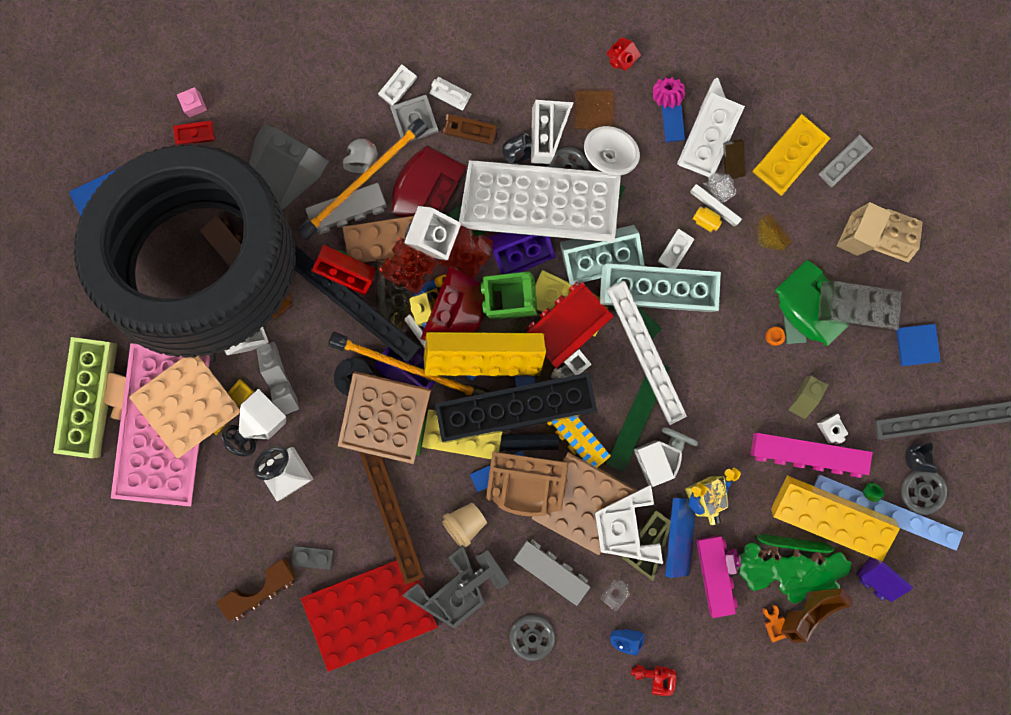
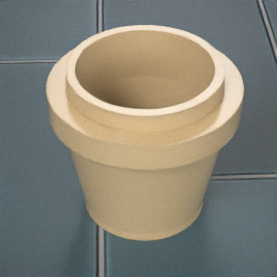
(464, 524)

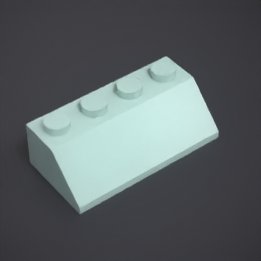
(586, 257)

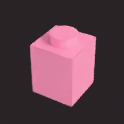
(191, 102)

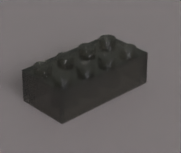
(860, 306)

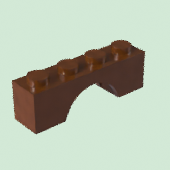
(237, 603)

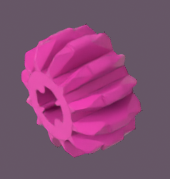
(668, 92)

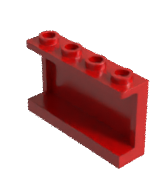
(570, 322)

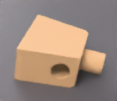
(115, 393)

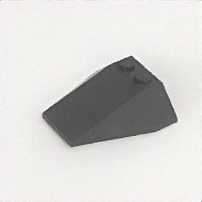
(285, 164)

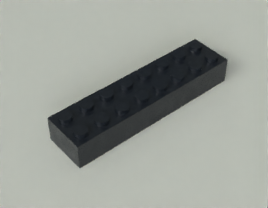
(516, 408)

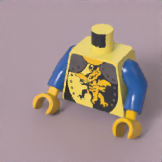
(423, 302)
(710, 495)

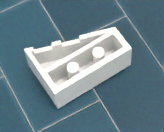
(547, 127)

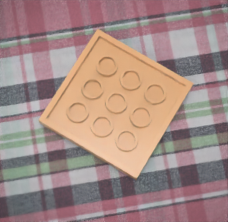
(185, 404)

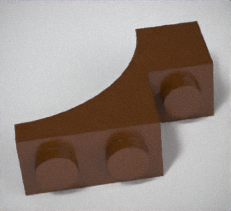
(819, 605)

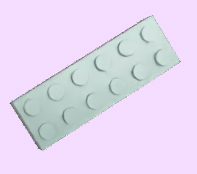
(664, 287)

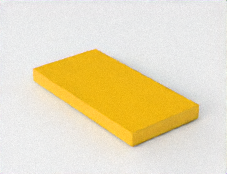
(791, 154)

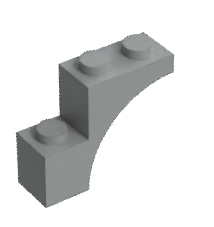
(276, 378)

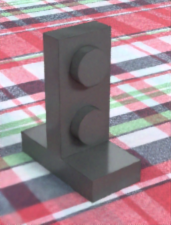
(488, 569)

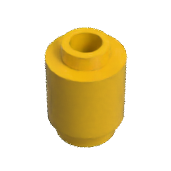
(707, 219)

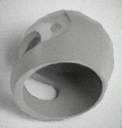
(360, 152)

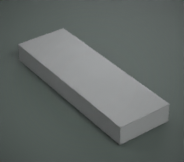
(845, 161)

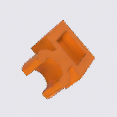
(774, 624)

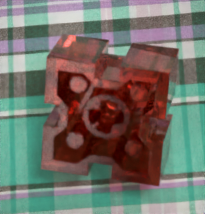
(468, 252)
(408, 266)

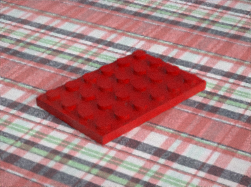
(364, 615)

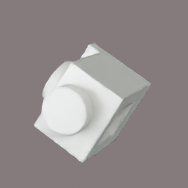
(827, 425)

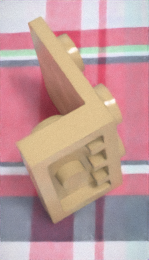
(901, 237)

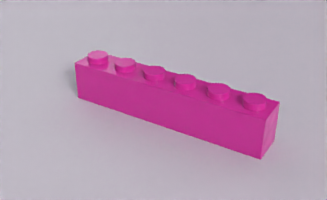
(811, 453)

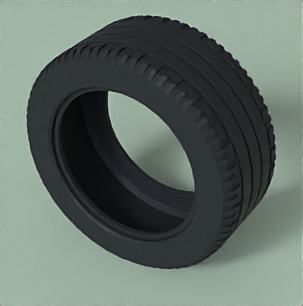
(145, 196)

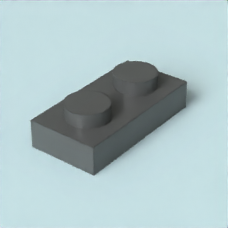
(312, 557)

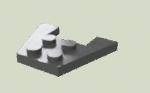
(445, 603)

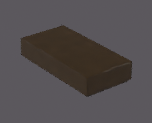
(734, 158)

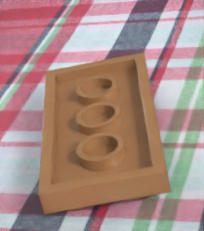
(374, 239)

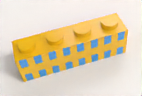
(581, 440)

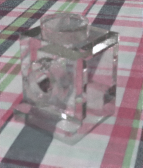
(615, 602)

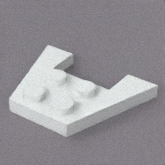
(619, 528)

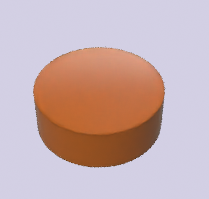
(775, 336)

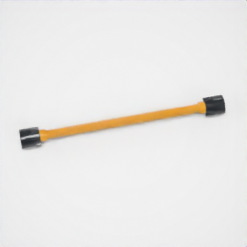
(415, 130)
(341, 342)

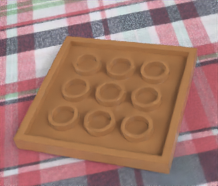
(383, 417)
(584, 494)

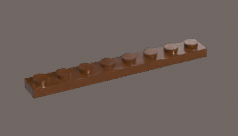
(392, 517)

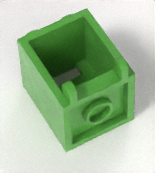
(517, 293)

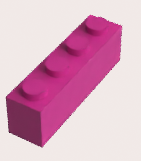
(716, 576)

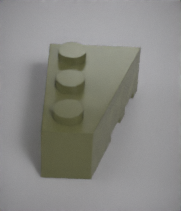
(652, 531)

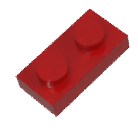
(194, 133)

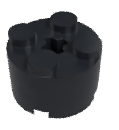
(346, 369)

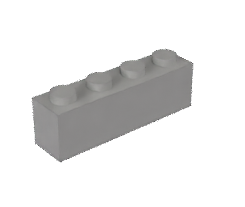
(356, 207)
(551, 572)

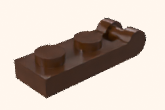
(469, 129)

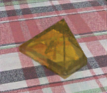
(771, 234)

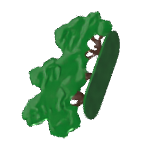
(797, 573)

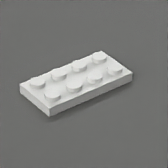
(711, 129)

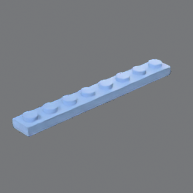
(905, 519)

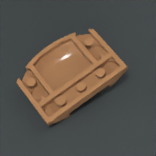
(526, 484)

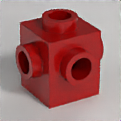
(623, 54)

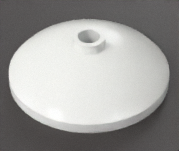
(616, 145)

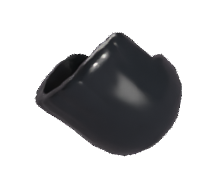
(516, 145)
(916, 461)

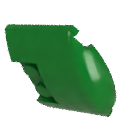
(801, 301)

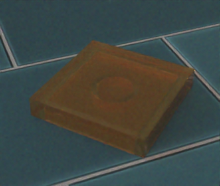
(593, 109)

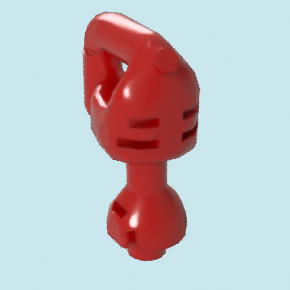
(658, 675)

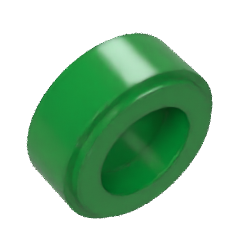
(873, 492)

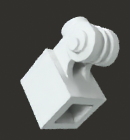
(572, 366)

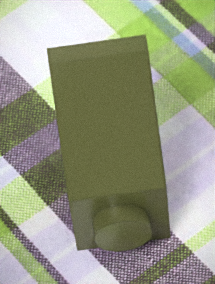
(808, 396)

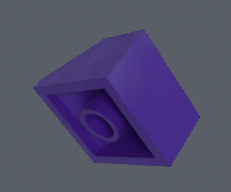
(883, 580)

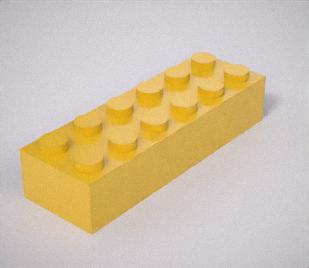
(484, 354)
(835, 518)

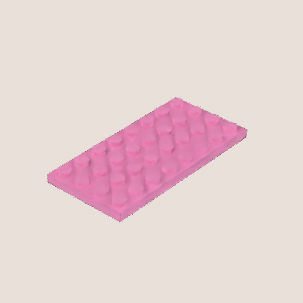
(144, 463)

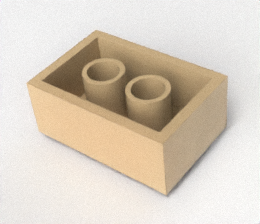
(864, 229)

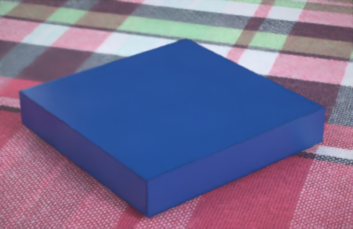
(918, 345)

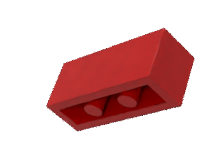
(343, 269)

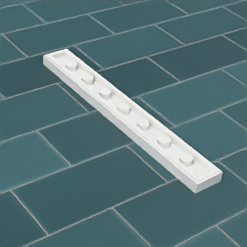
(646, 352)

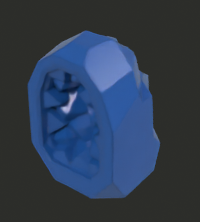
(627, 641)

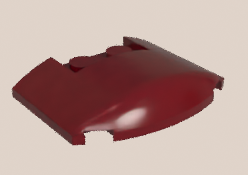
(426, 182)
(457, 306)

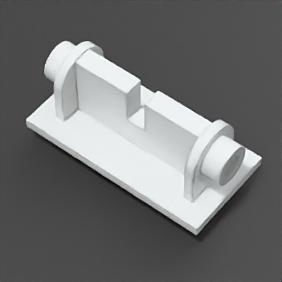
(450, 93)

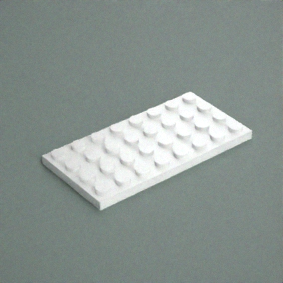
(540, 201)

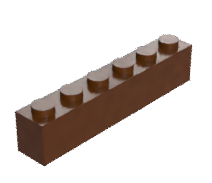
(228, 247)

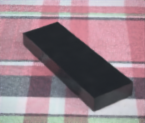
(530, 442)

